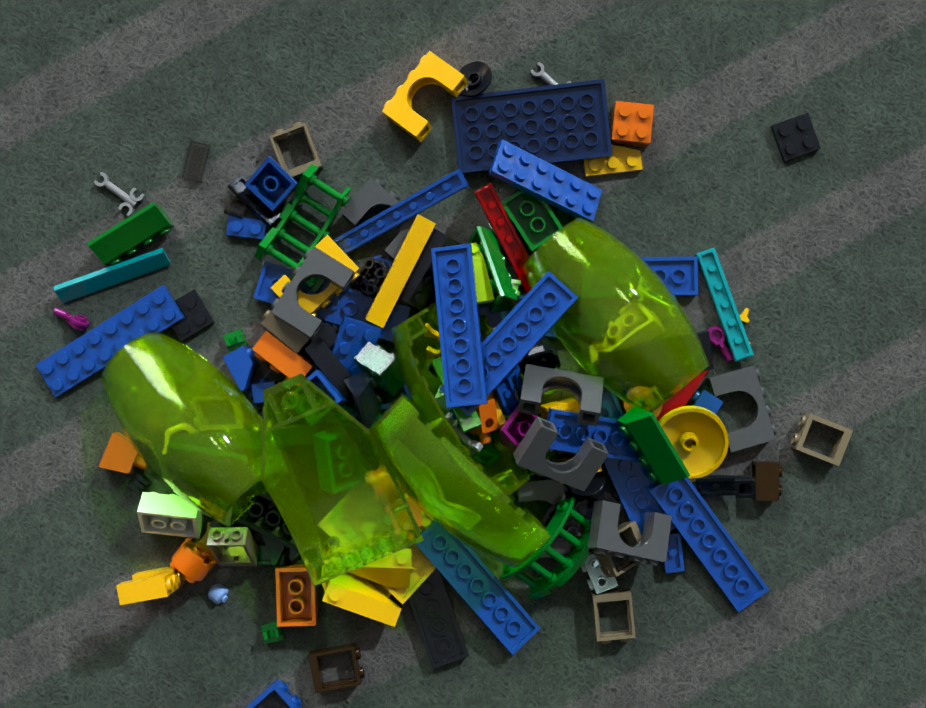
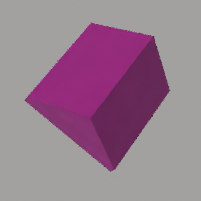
(515, 429)

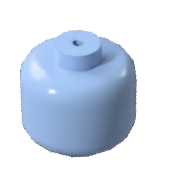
(218, 593)

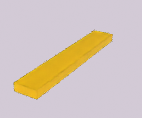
(400, 271)

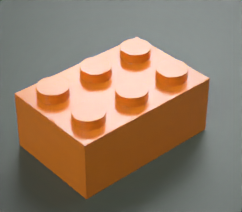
(282, 357)
(295, 596)

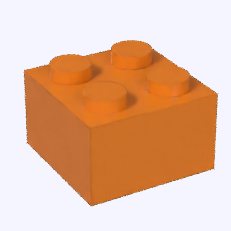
(631, 123)

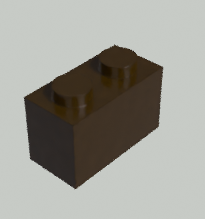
(767, 480)

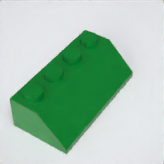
(131, 234)
(500, 279)
(652, 446)

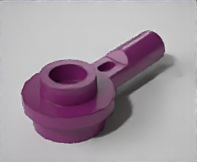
(78, 322)
(717, 338)

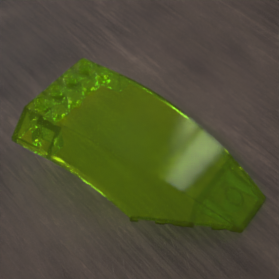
(330, 482)

